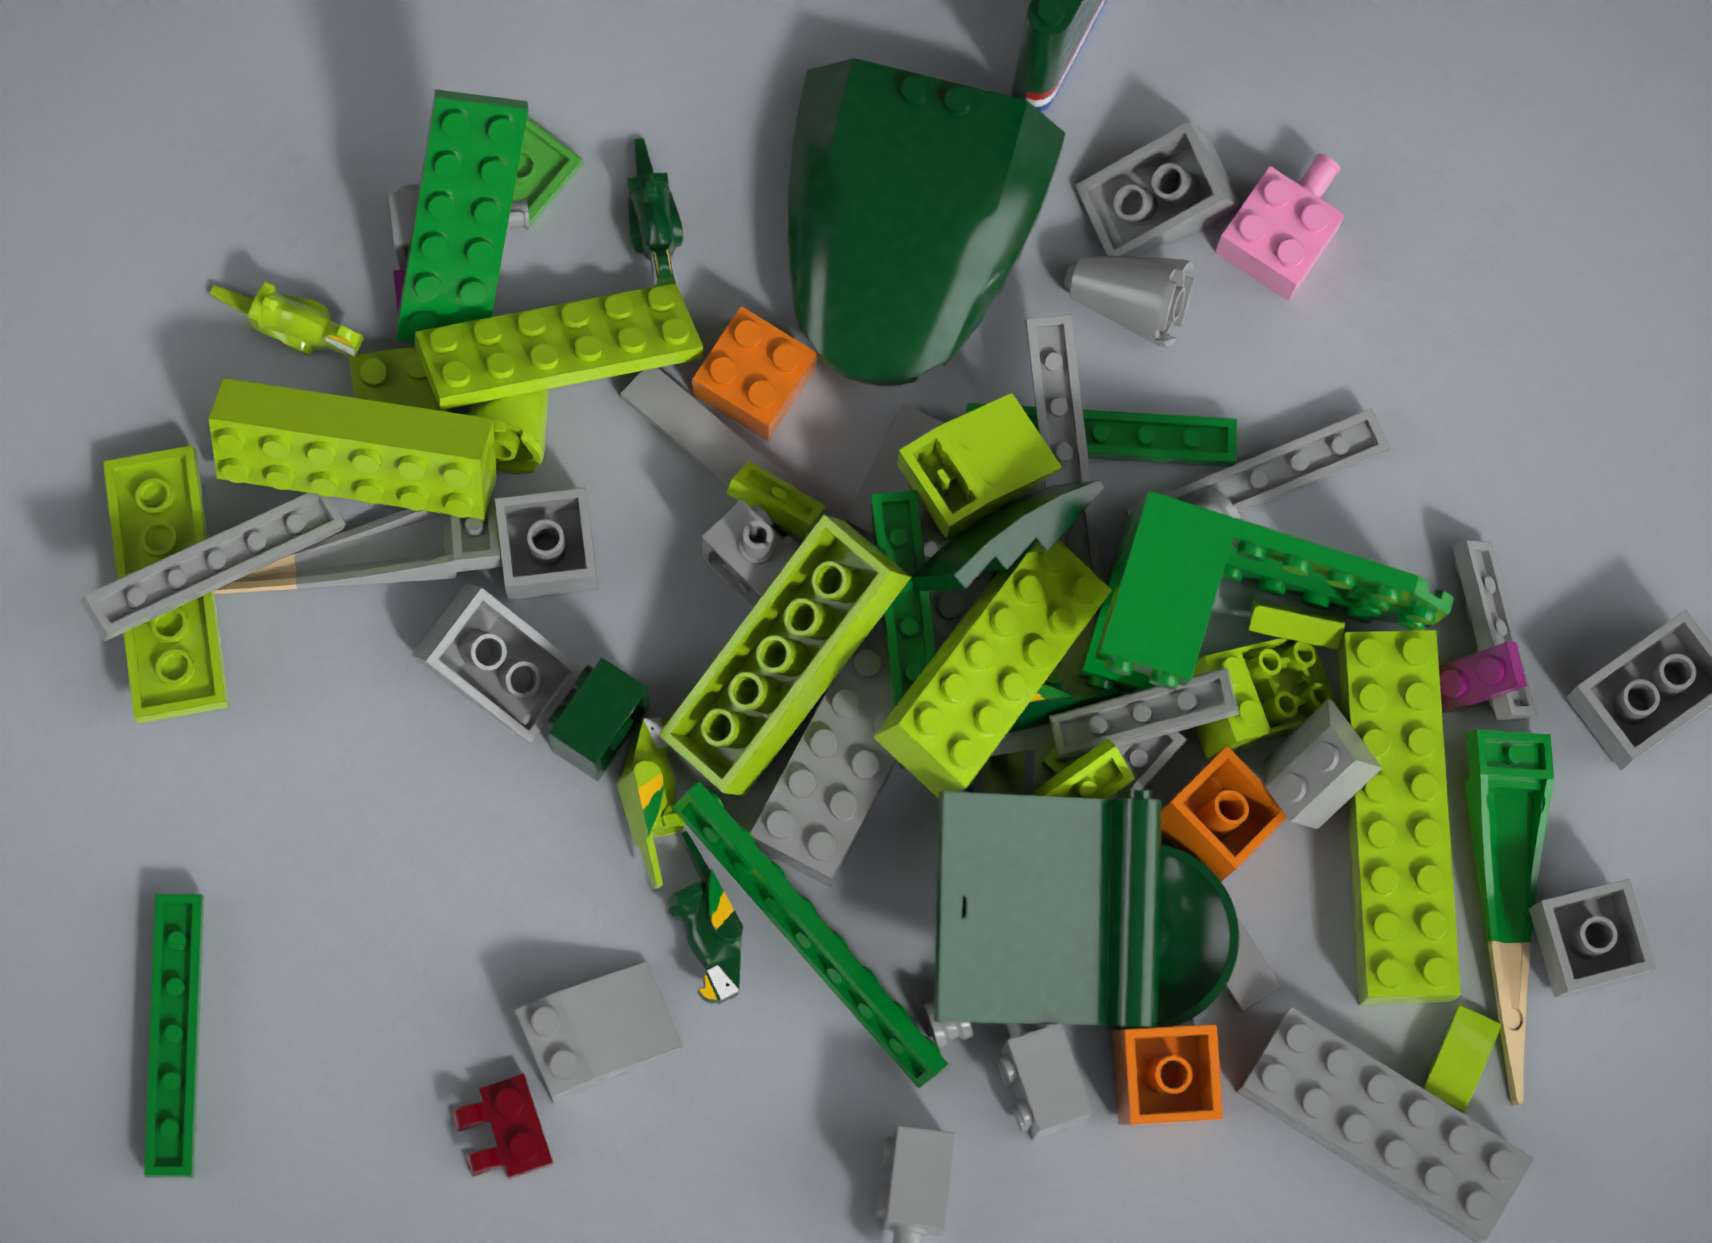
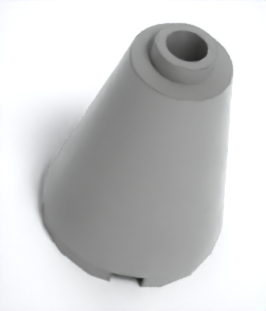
(1134, 292)

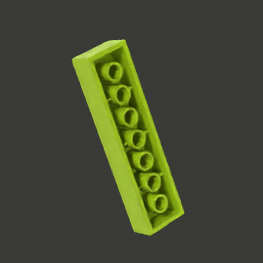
(1400, 821)

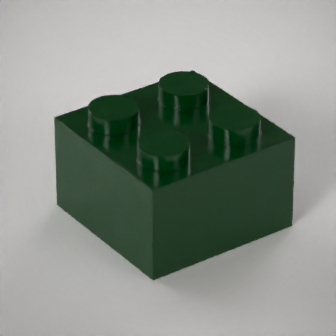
(597, 718)

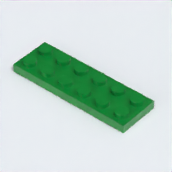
(461, 211)

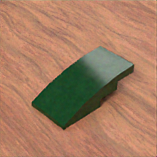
(1002, 536)

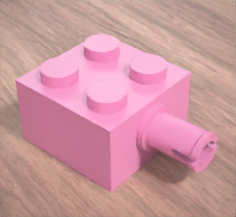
(1283, 227)

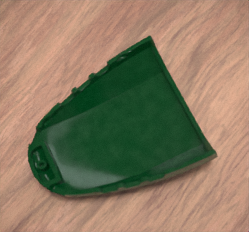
(907, 213)

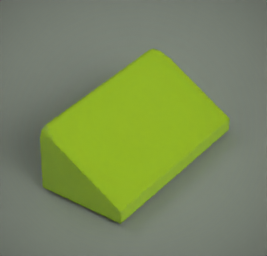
(1296, 623)

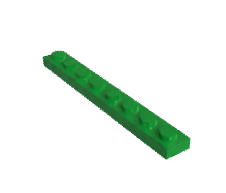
(809, 935)

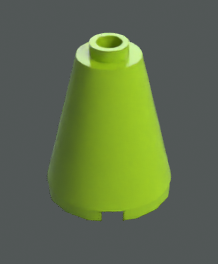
(518, 430)

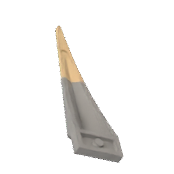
(388, 550)

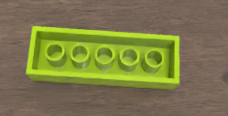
(353, 448)
(784, 656)
(991, 667)

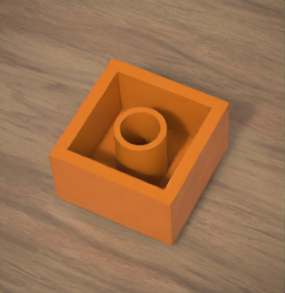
(754, 373)
(1221, 814)
(1167, 1074)

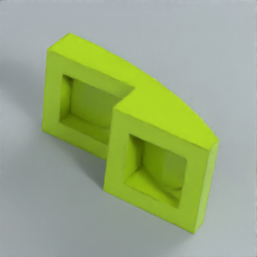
(1461, 1057)

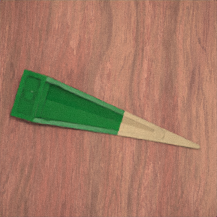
(1508, 819)

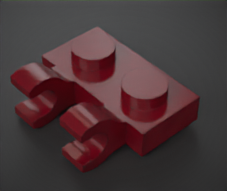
(514, 1125)

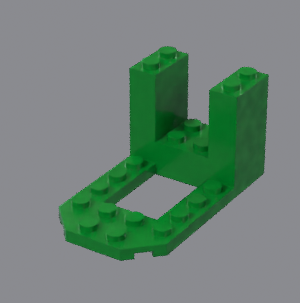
(1170, 576)

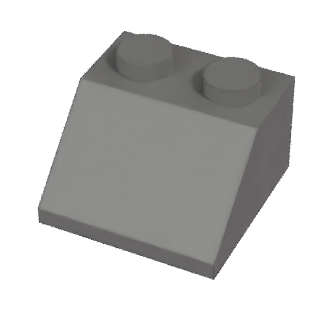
(1318, 767)

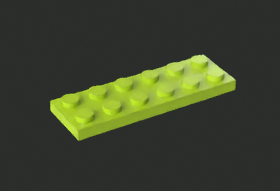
(558, 345)
(154, 514)

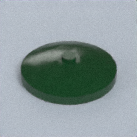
(1195, 938)

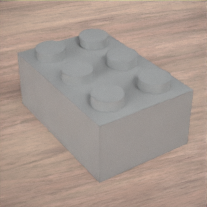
(1648, 690)

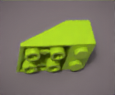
(976, 464)
(1274, 689)

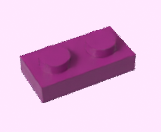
(1481, 676)

